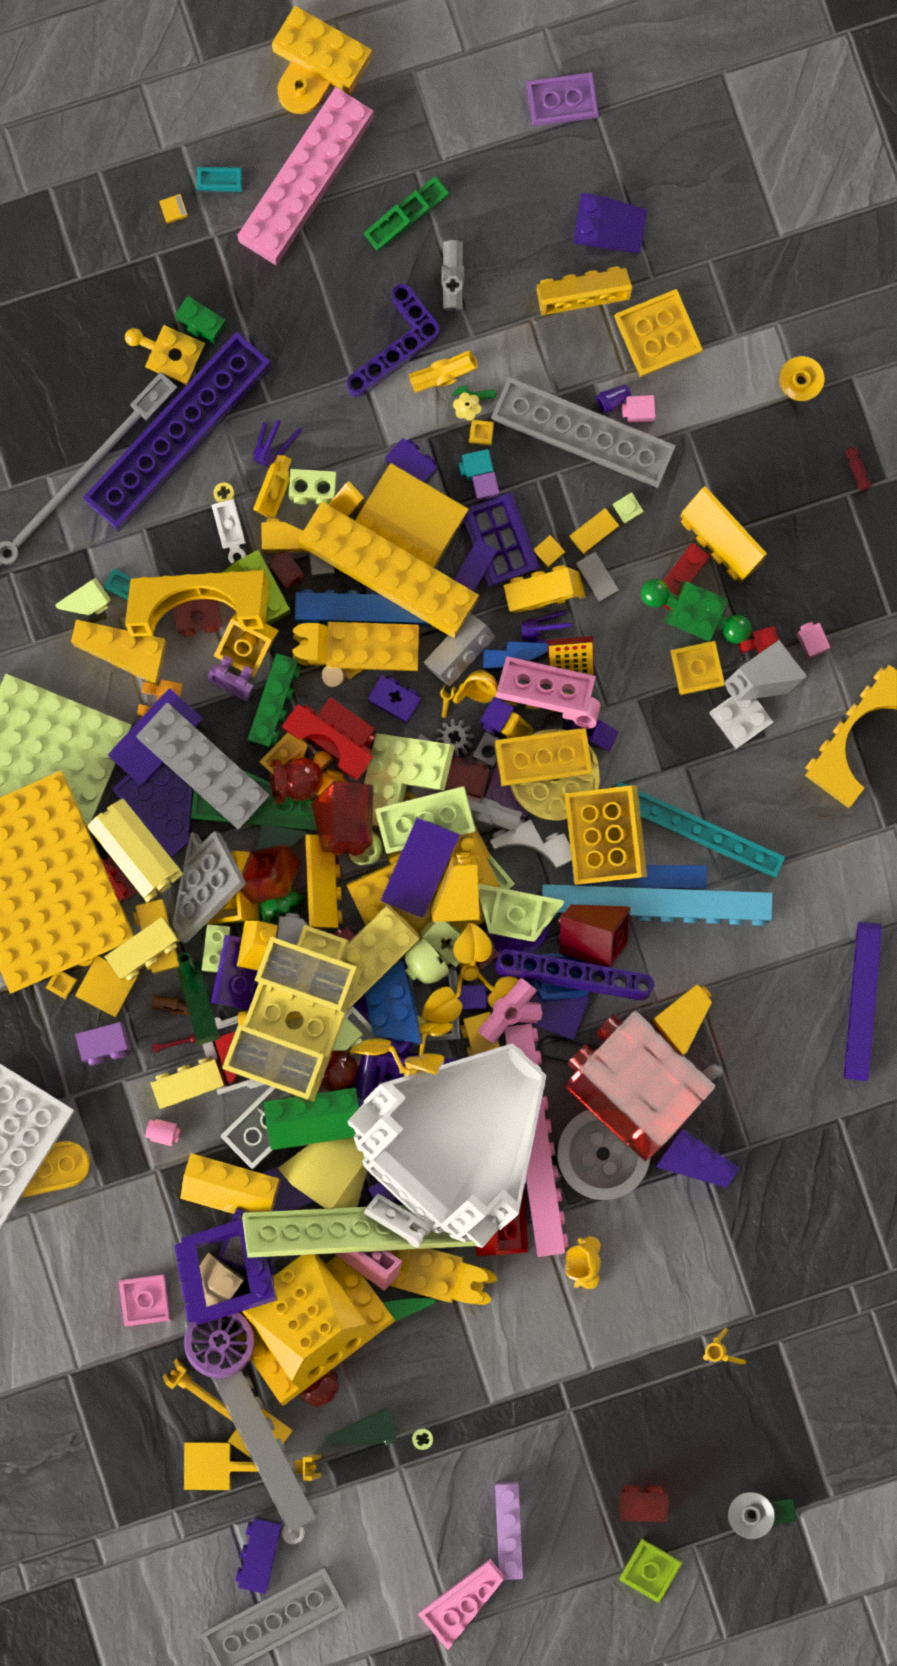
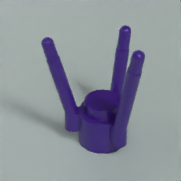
(263, 453)
(532, 628)

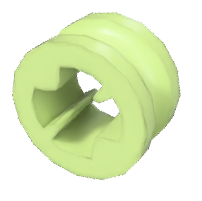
(420, 1432)

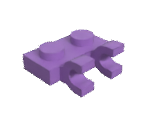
(231, 683)

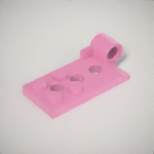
(576, 707)

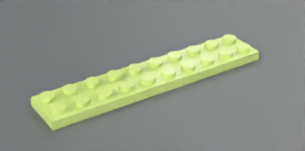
(328, 1232)

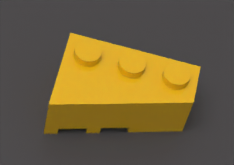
(543, 589)

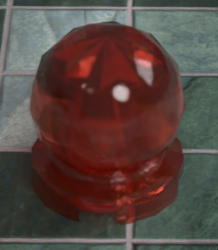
(297, 779)

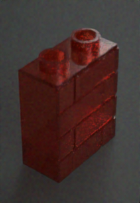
(637, 1083)

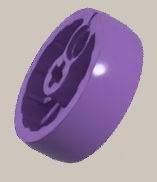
(215, 1370)

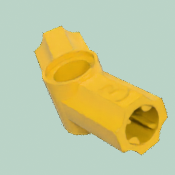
(443, 372)

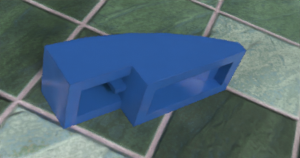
(495, 659)

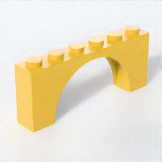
(831, 767)

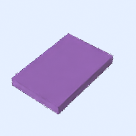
(562, 99)

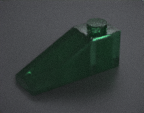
(370, 1430)

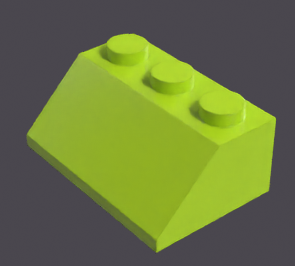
(276, 604)

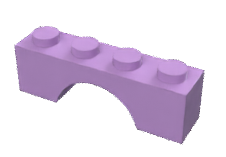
(509, 1530)

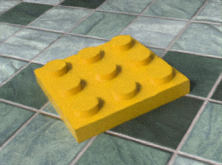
(658, 333)

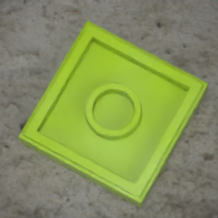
(650, 1570)

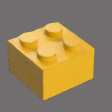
(246, 646)

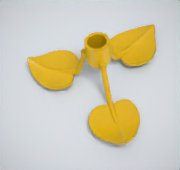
(469, 947)
(424, 1062)

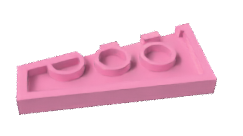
(457, 1606)

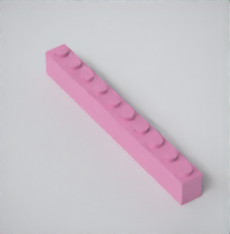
(541, 1173)

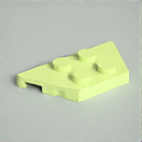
(516, 912)

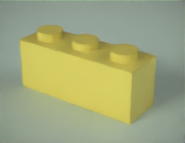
(143, 949)
(188, 1082)

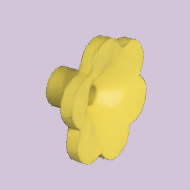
(464, 411)

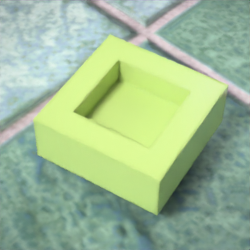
(627, 508)

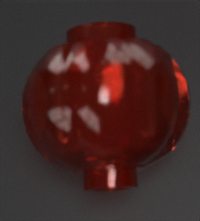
(340, 1071)
(321, 1391)

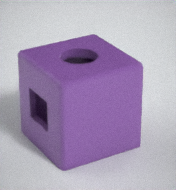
(485, 486)

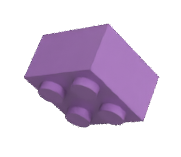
(103, 1043)

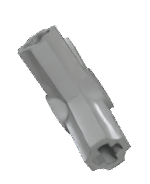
(452, 275)
(493, 814)

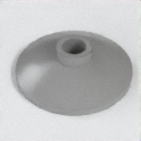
(751, 1527)

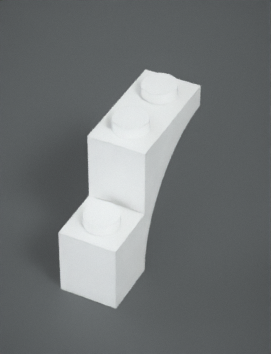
(556, 848)

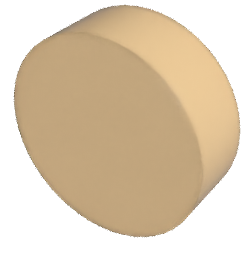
(333, 677)

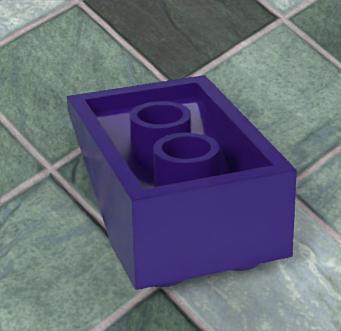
(609, 224)

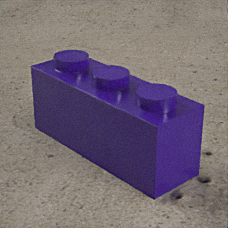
(258, 1554)

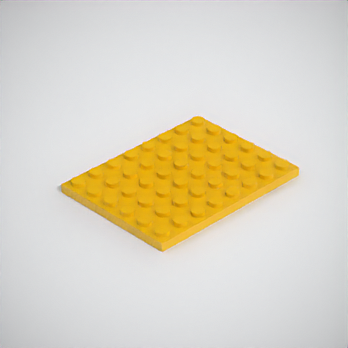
(52, 886)

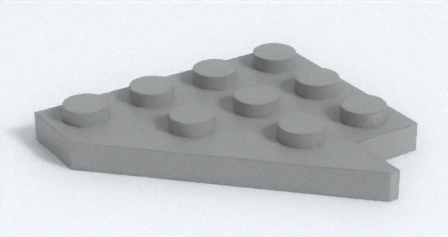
(207, 884)

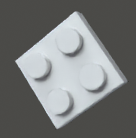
(740, 719)

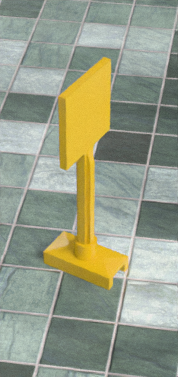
(182, 1379)
(210, 1466)

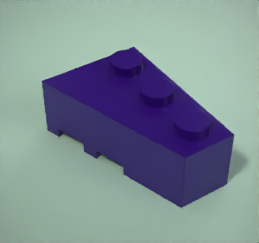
(696, 1160)

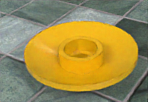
(805, 368)

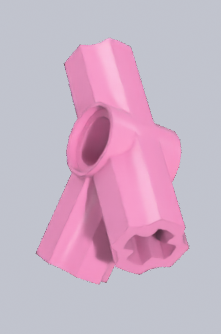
(519, 1011)

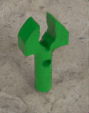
(482, 395)

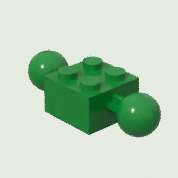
(696, 611)

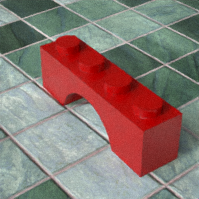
(304, 725)

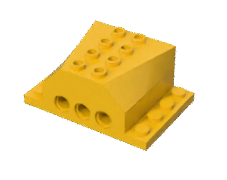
(314, 1324)

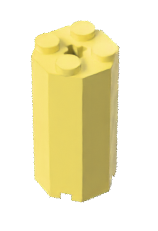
(135, 850)

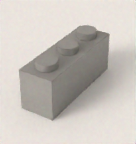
(457, 654)

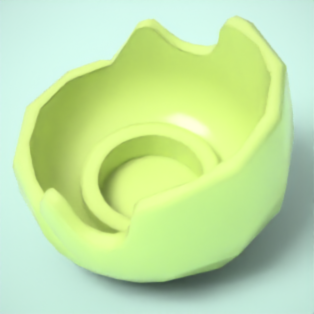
(371, 854)

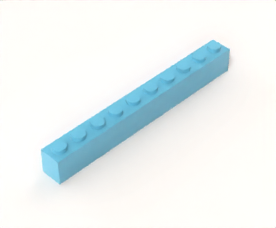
(670, 903)

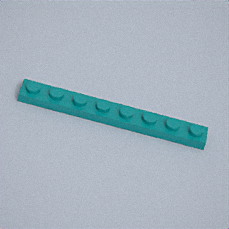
(708, 834)

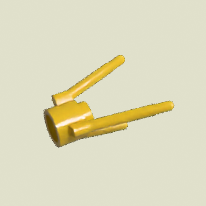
(717, 1351)

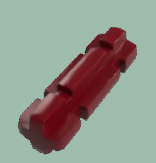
(858, 468)

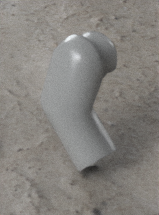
(713, 1072)

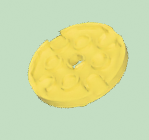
(547, 797)

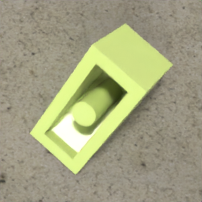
(86, 599)
(348, 1036)

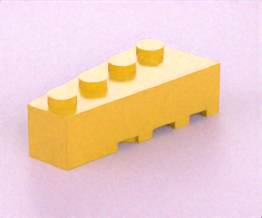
(136, 655)

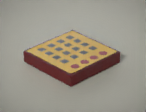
(572, 654)

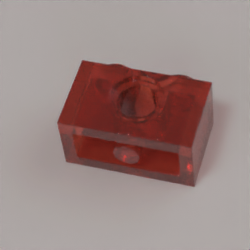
(184, 612)

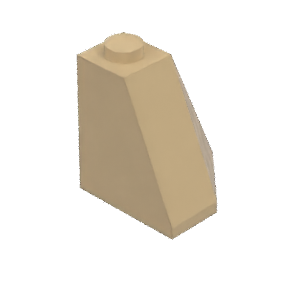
(219, 1280)

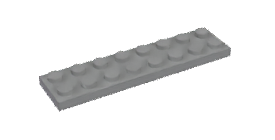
(583, 432)

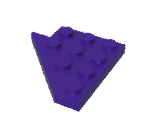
(162, 806)

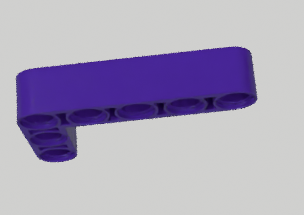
(398, 347)

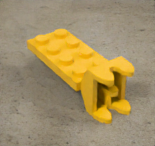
(358, 646)
(442, 1276)

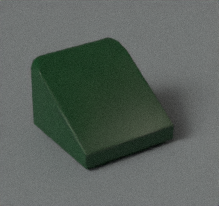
(784, 1510)

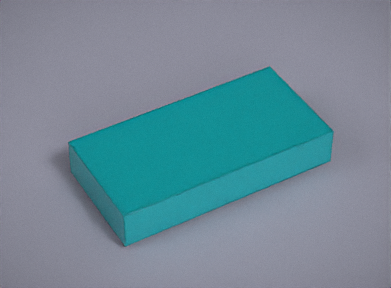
(219, 179)

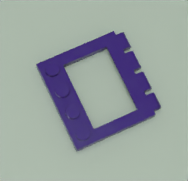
(258, 1272)

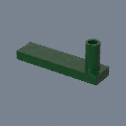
(197, 1000)

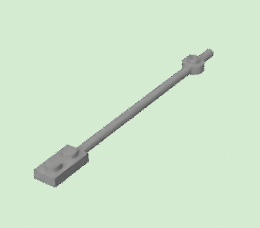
(145, 406)

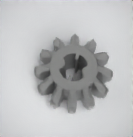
(461, 736)

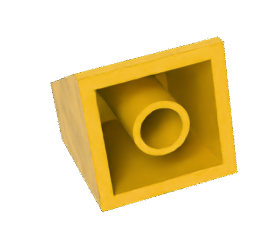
(458, 891)
(683, 1018)

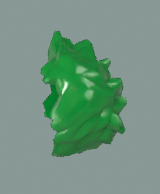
(273, 909)

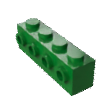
(273, 701)

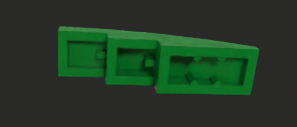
(406, 213)
(403, 1307)

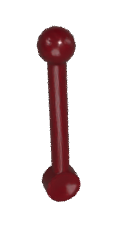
(156, 1047)

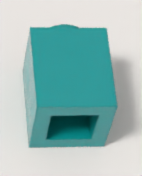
(475, 464)

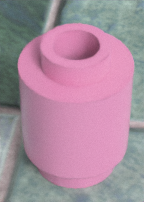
(163, 1132)

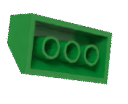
(305, 1122)

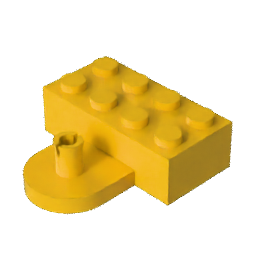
(318, 59)

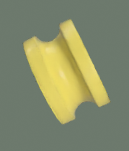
(217, 489)

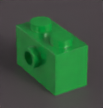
(200, 320)

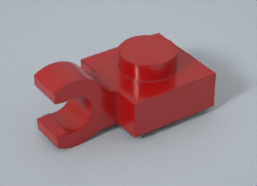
(761, 640)

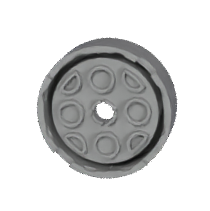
(586, 1172)

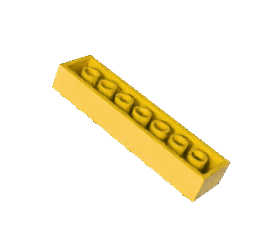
(388, 569)

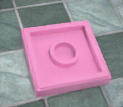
(144, 1300)

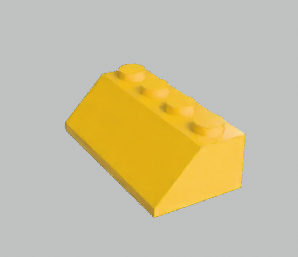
(583, 291)
(322, 886)
(228, 1186)

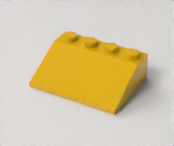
(412, 515)
(722, 535)
(605, 834)

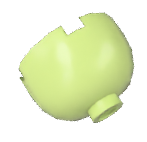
(424, 963)

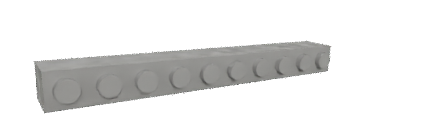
(260, 1441)

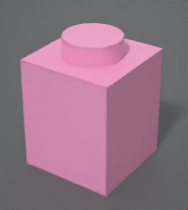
(639, 409)
(813, 640)

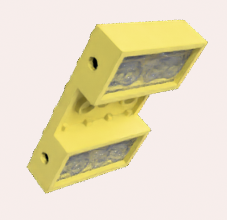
(291, 980)

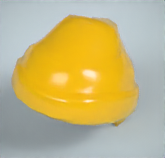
(478, 686)

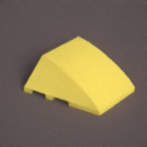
(328, 1173)

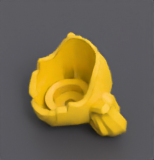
(584, 1262)

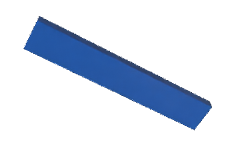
(658, 877)

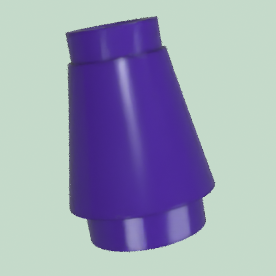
(612, 398)

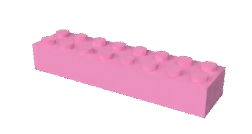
(306, 176)

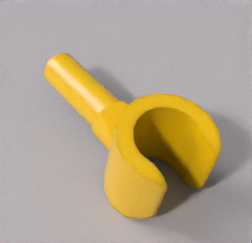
(446, 700)

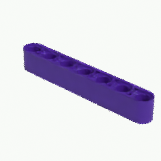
(584, 970)
(862, 1001)

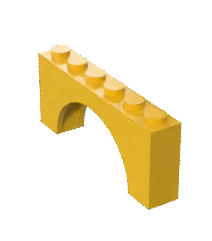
(155, 596)

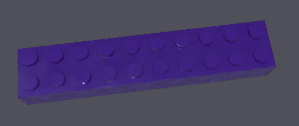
(177, 432)

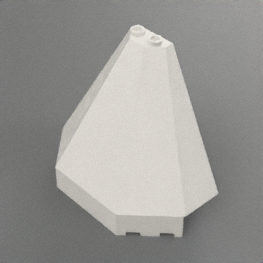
(455, 1140)

